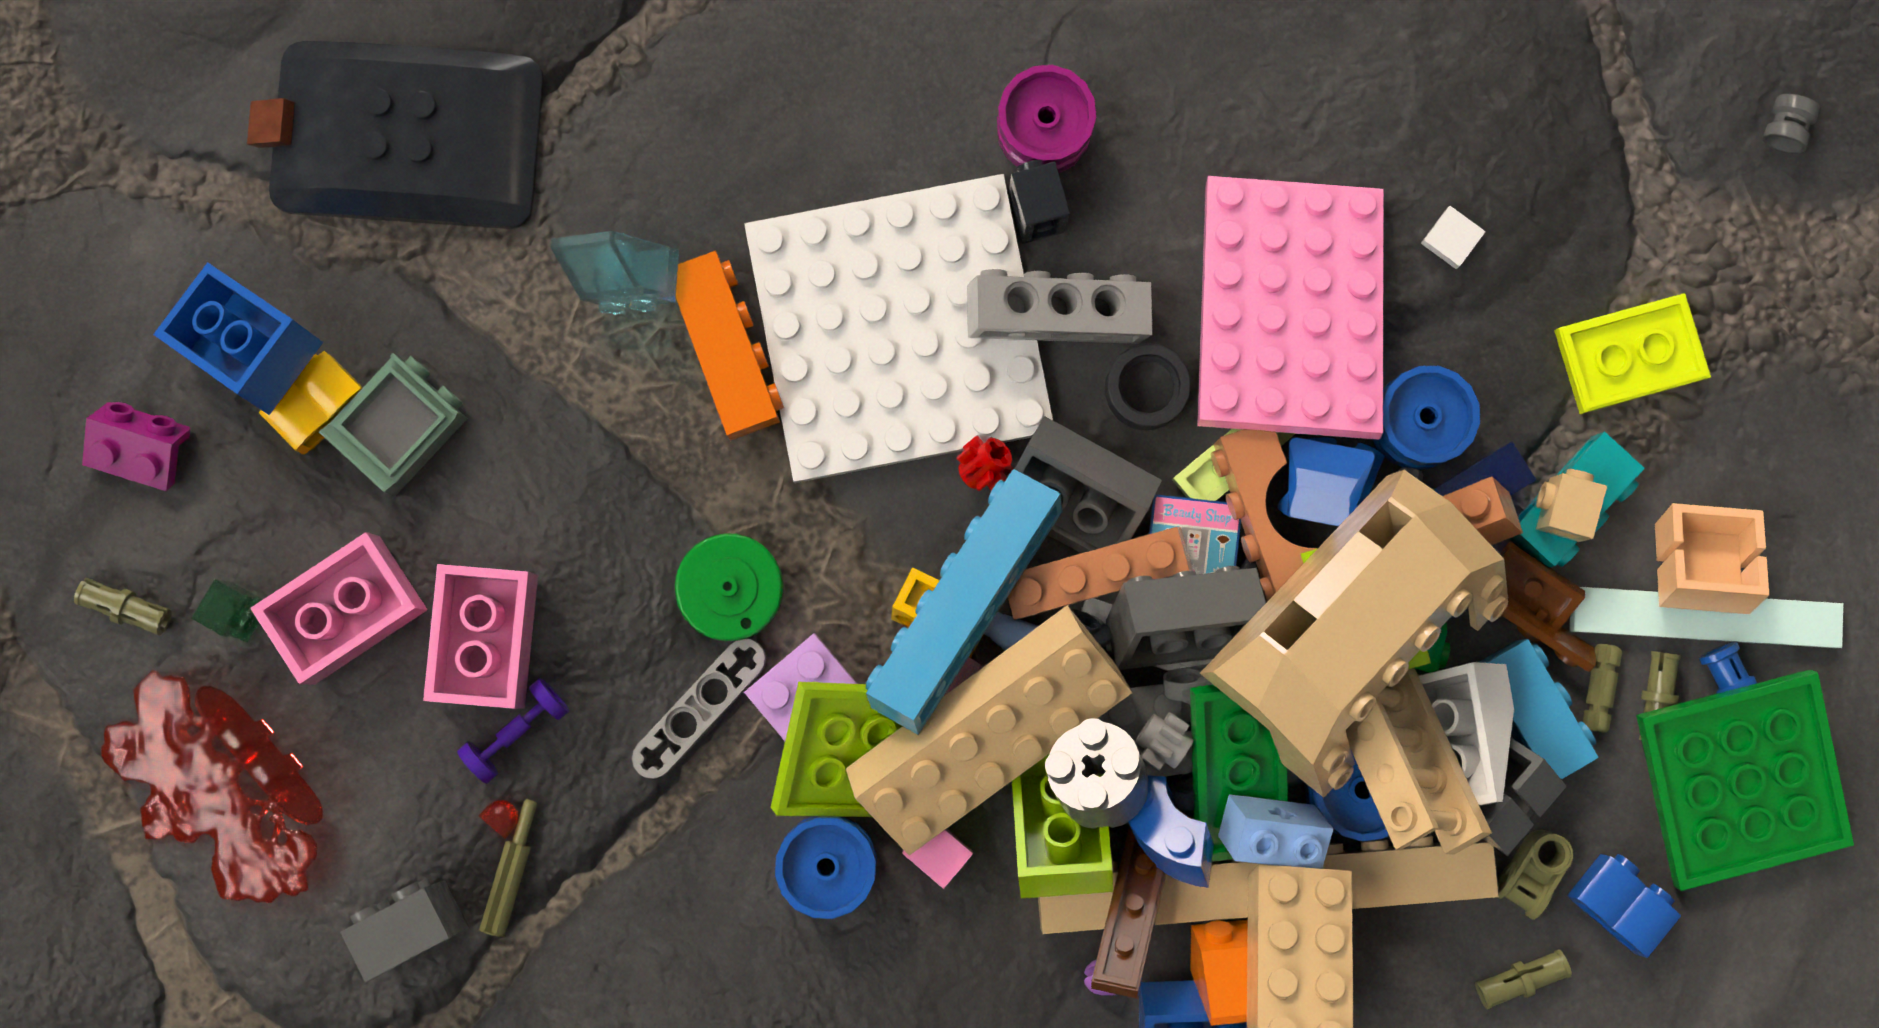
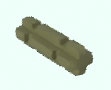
(1602, 687)

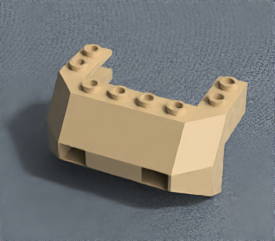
(1356, 622)

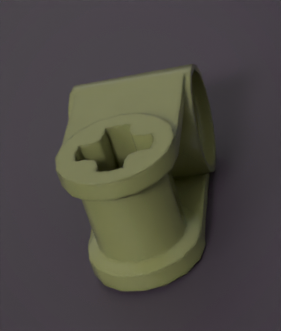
(1532, 875)

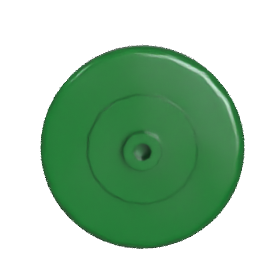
(729, 587)

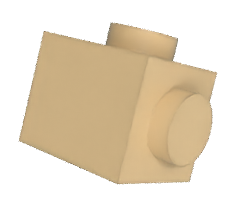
(1570, 505)

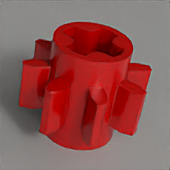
(984, 463)

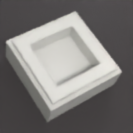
(1453, 237)

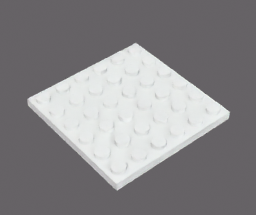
(874, 328)

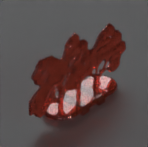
(199, 788)

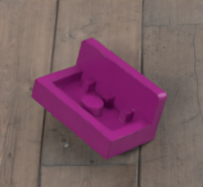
(133, 444)

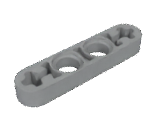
(696, 705)

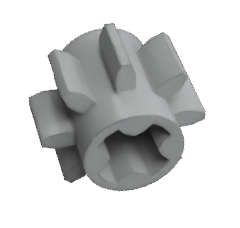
(1164, 741)

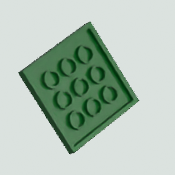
(1745, 779)

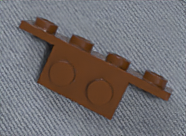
(1541, 604)

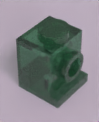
(228, 610)

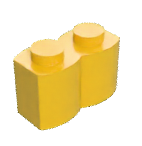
(312, 402)

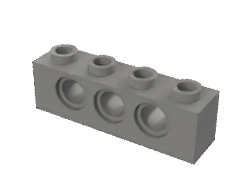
(993, 318)

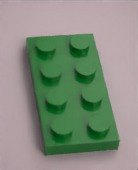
(1229, 757)

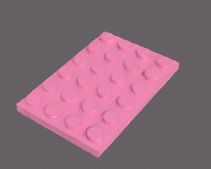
(1292, 308)

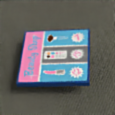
(1206, 527)

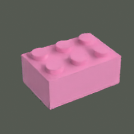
(338, 609)
(480, 636)

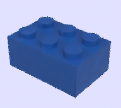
(238, 338)

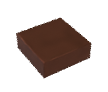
(270, 123)

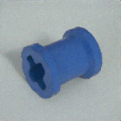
(1727, 667)

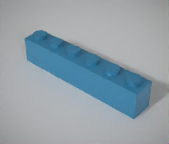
(964, 601)

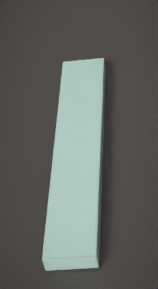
(1770, 623)

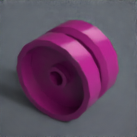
(1051, 94)

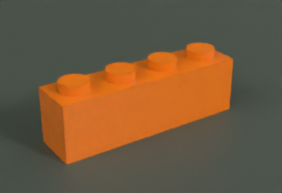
(723, 346)

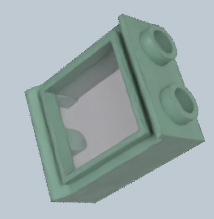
(395, 424)

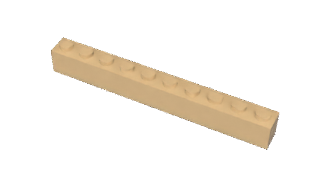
(1378, 880)

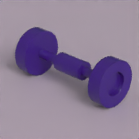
(479, 762)

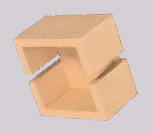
(1705, 555)

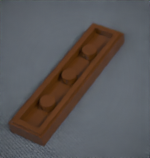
(1129, 923)

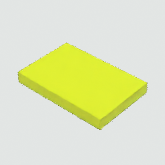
(1632, 353)

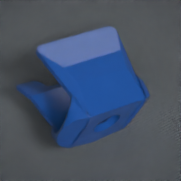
(1328, 479)

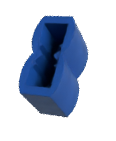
(1624, 904)

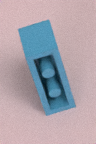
(1542, 710)

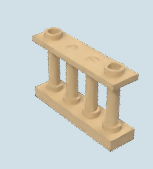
(1415, 770)

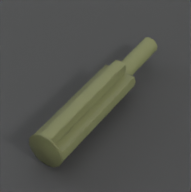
(508, 876)

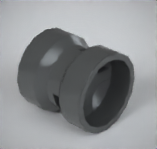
(1791, 123)

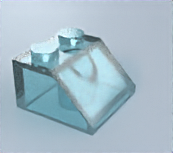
(618, 270)

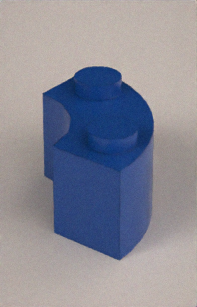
(1171, 839)

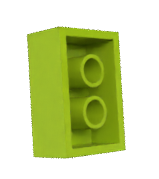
(1053, 849)

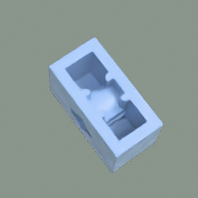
(1275, 832)

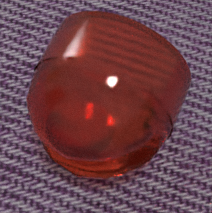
(501, 817)

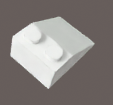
(1477, 719)

